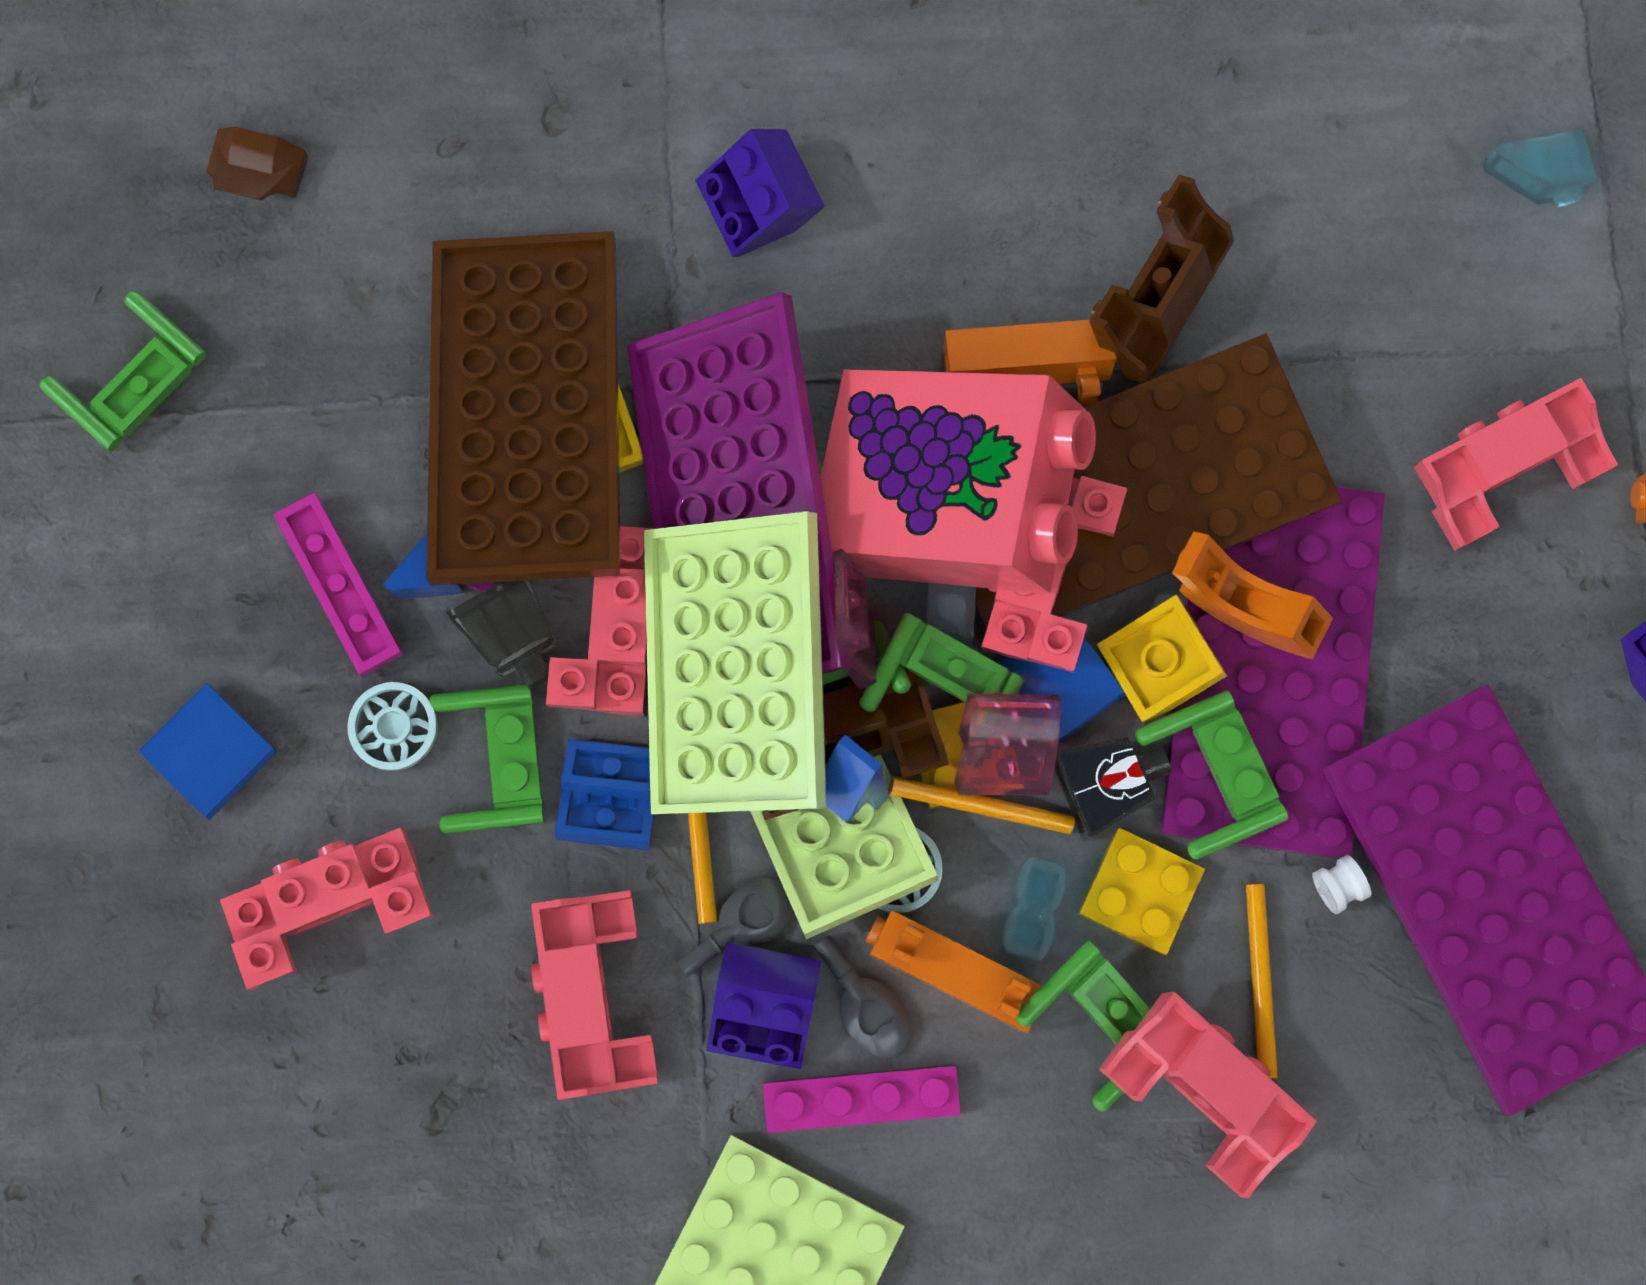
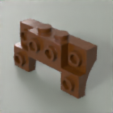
(1150, 315)
(899, 725)

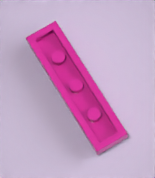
(338, 584)
(861, 1099)

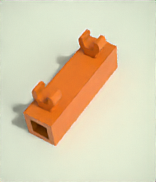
(1054, 349)
(951, 968)

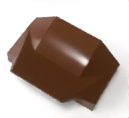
(255, 164)

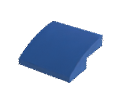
(1081, 693)
(208, 751)
(605, 796)

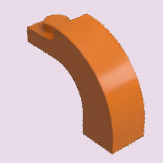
(1248, 603)

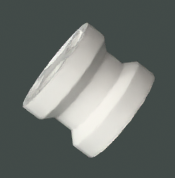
(1341, 884)

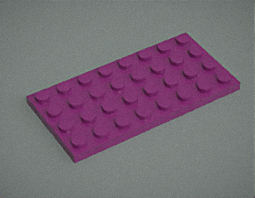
(733, 429)
(1293, 706)
(1494, 898)

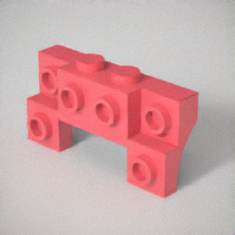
(1485, 457)
(1023, 620)
(616, 666)
(320, 891)
(576, 996)
(1220, 1081)

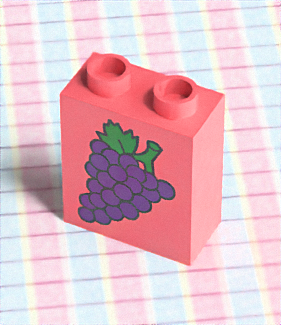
(955, 476)

